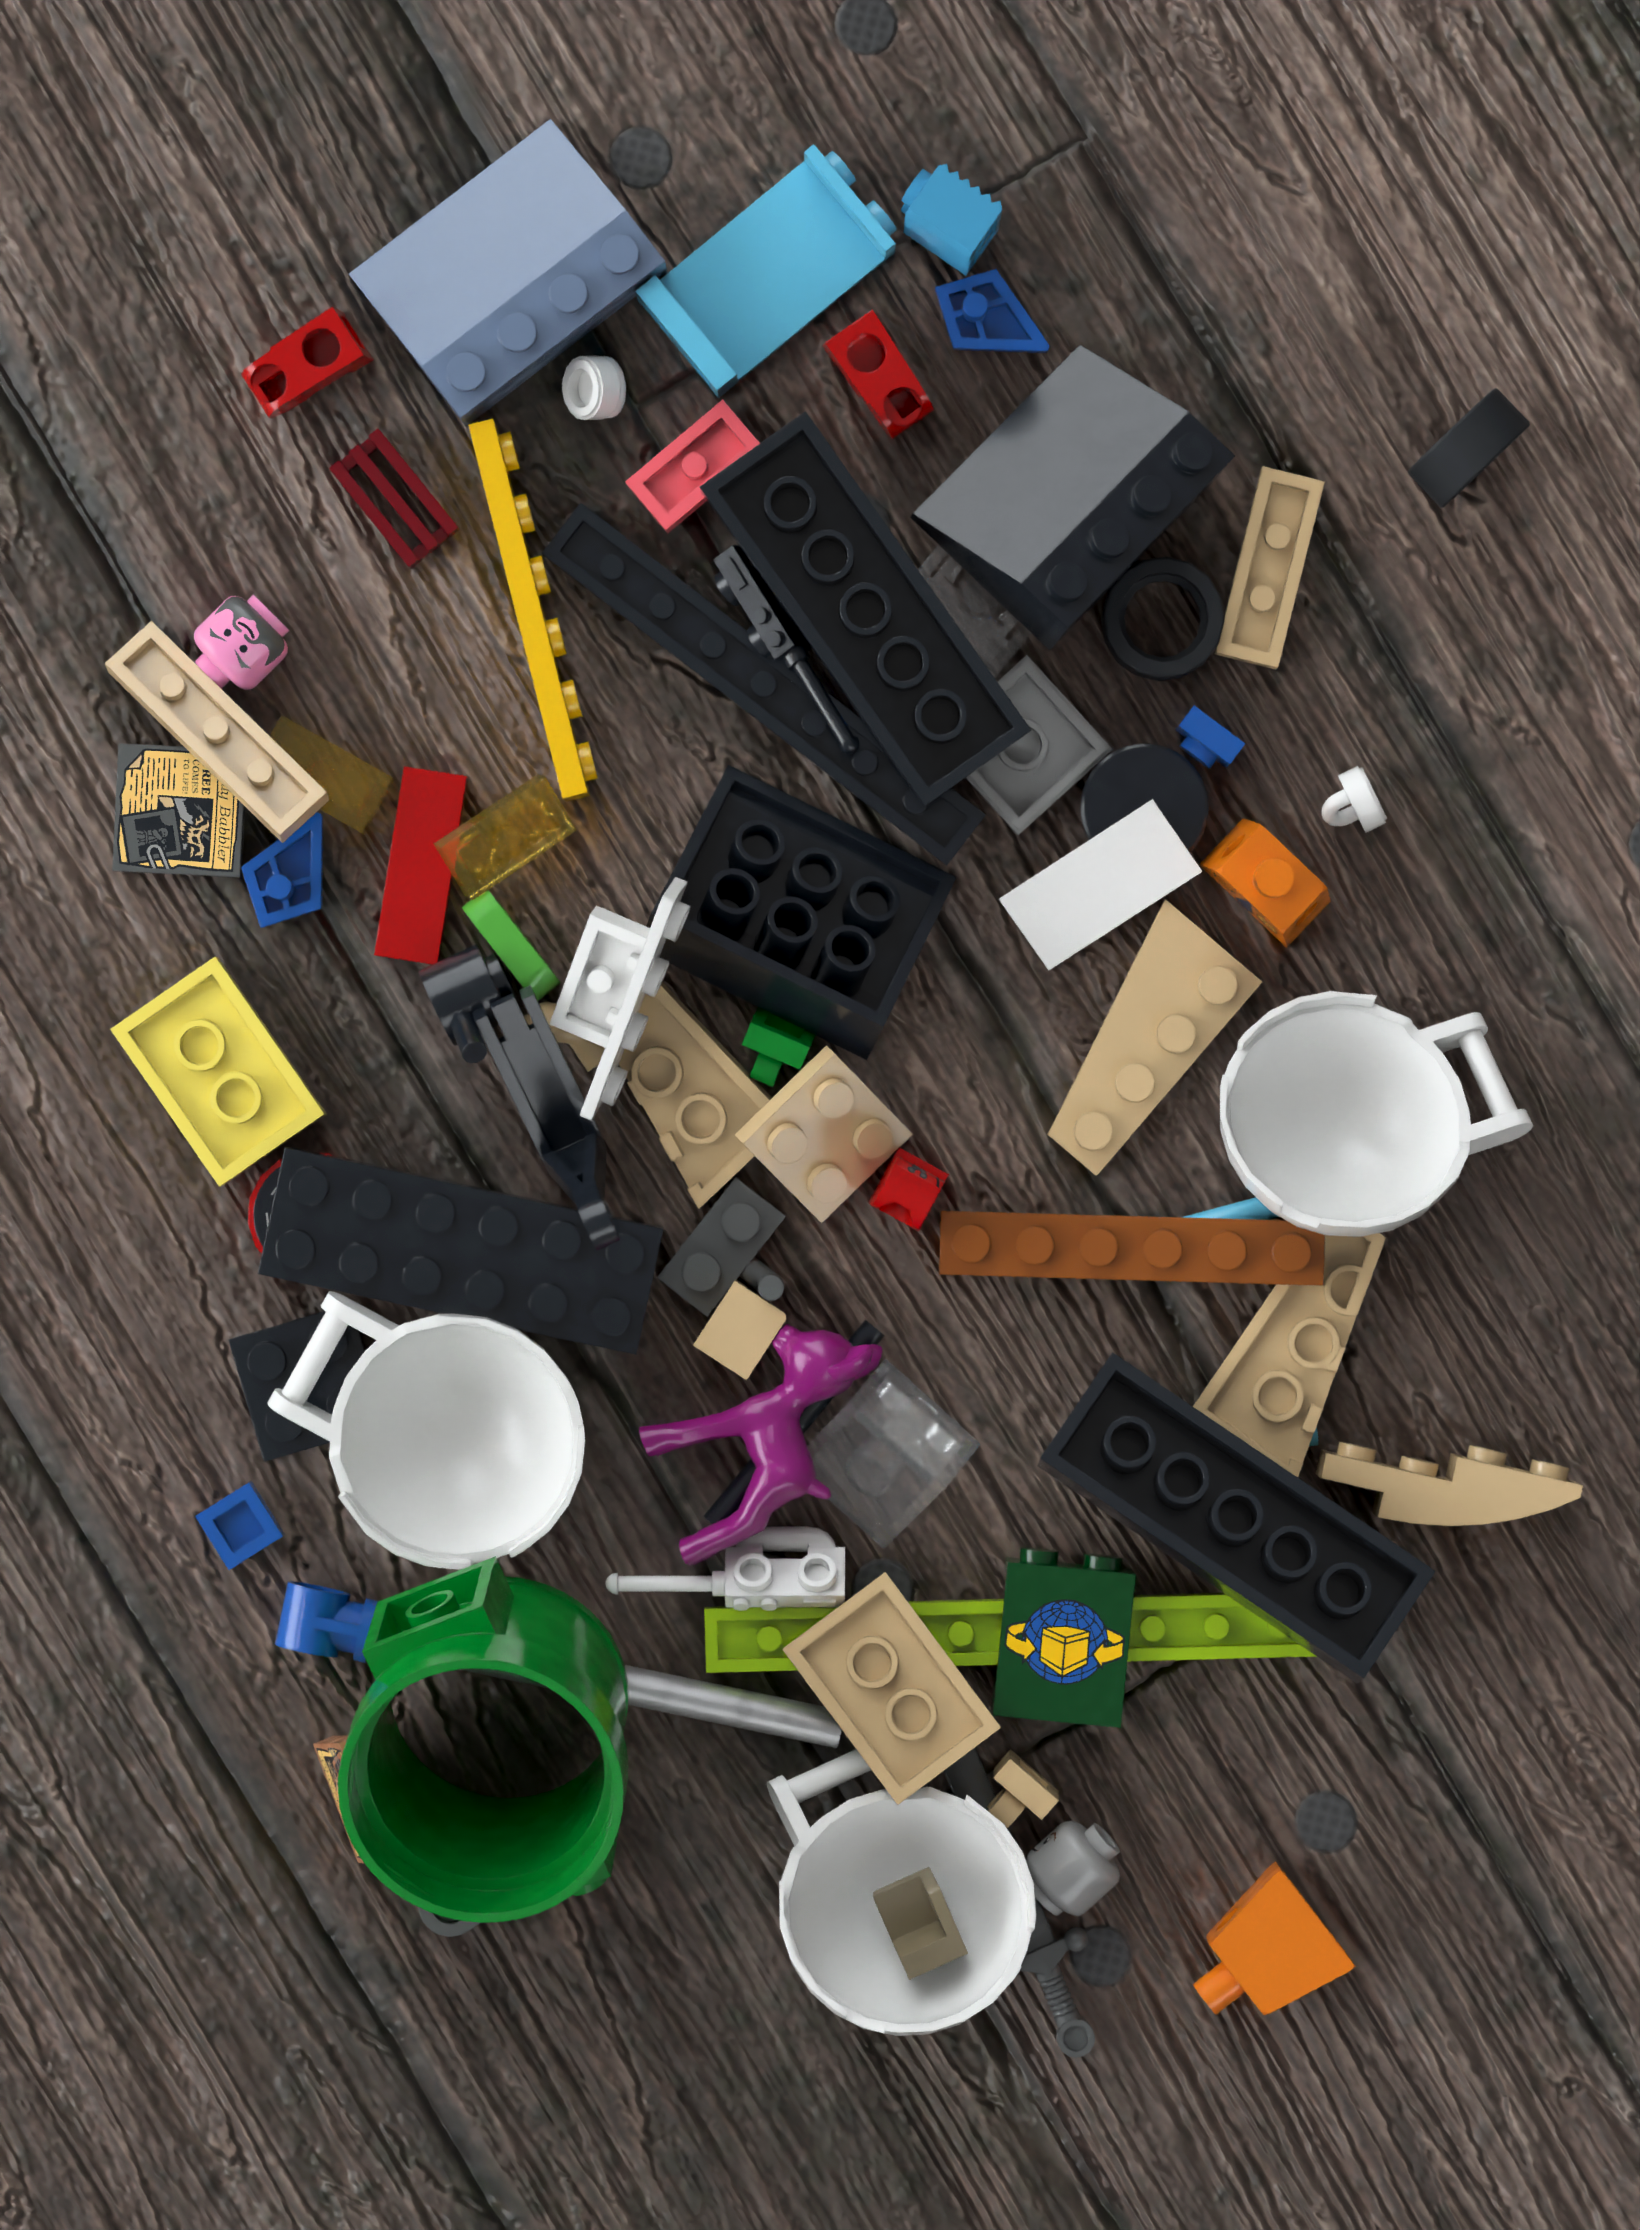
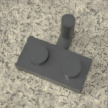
(726, 1249)

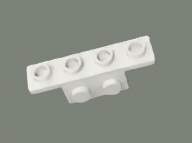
(608, 982)

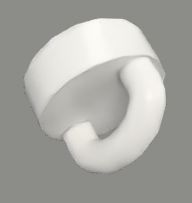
(594, 387)
(1364, 802)

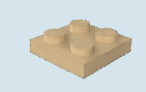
(823, 1134)

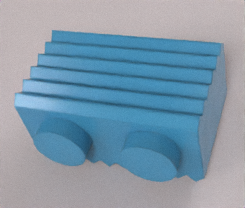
(950, 217)

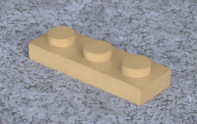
(1269, 567)

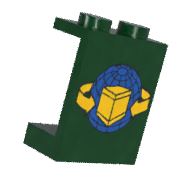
(1064, 1639)

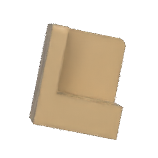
(740, 1330)

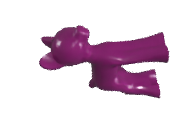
(815, 1369)

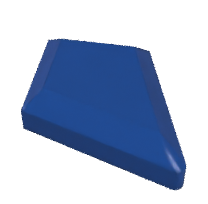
(987, 316)
(288, 875)

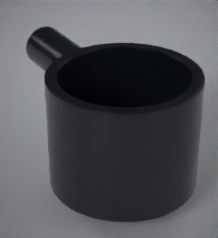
(461, 986)

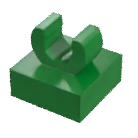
(777, 1044)

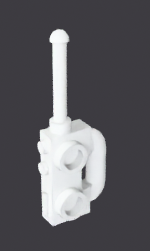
(760, 1581)

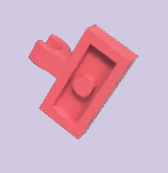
(673, 478)

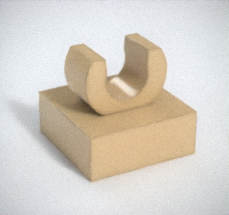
(1020, 1789)

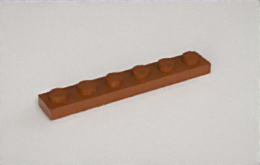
(1130, 1248)

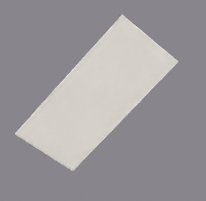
(1100, 884)

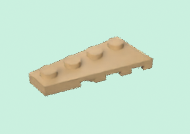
(1289, 1354)

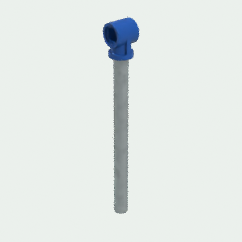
(325, 1622)

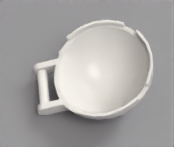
(1356, 1113)
(444, 1433)
(869, 1843)

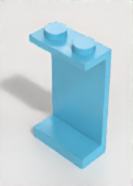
(770, 271)

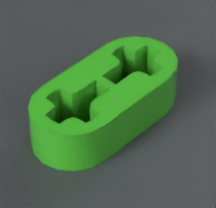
(511, 944)

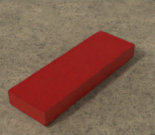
(416, 874)

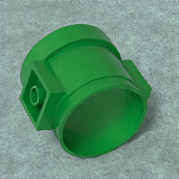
(463, 1849)

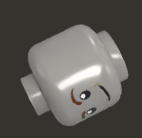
(1073, 1868)

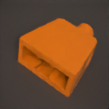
(1270, 1948)

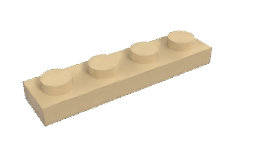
(217, 731)

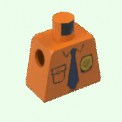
(1267, 880)

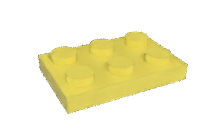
(218, 1071)

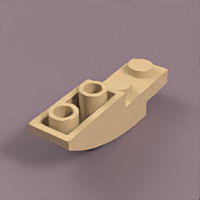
(1473, 1492)

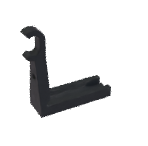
(551, 1107)

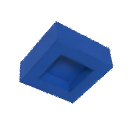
(1207, 739)
(240, 1525)

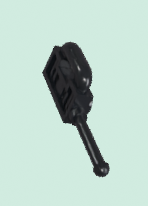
(776, 634)

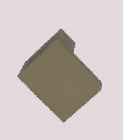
(919, 1923)

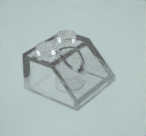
(888, 1453)

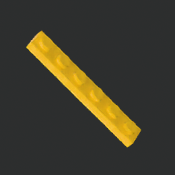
(526, 582)

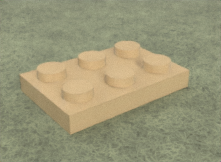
(891, 1688)

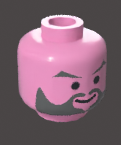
(240, 642)

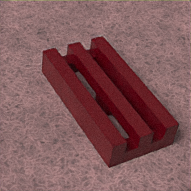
(360, 456)

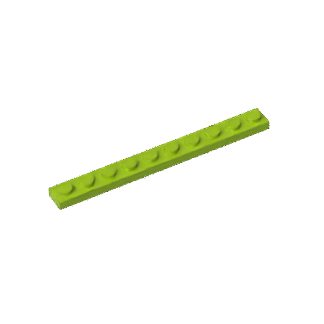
(970, 1630)

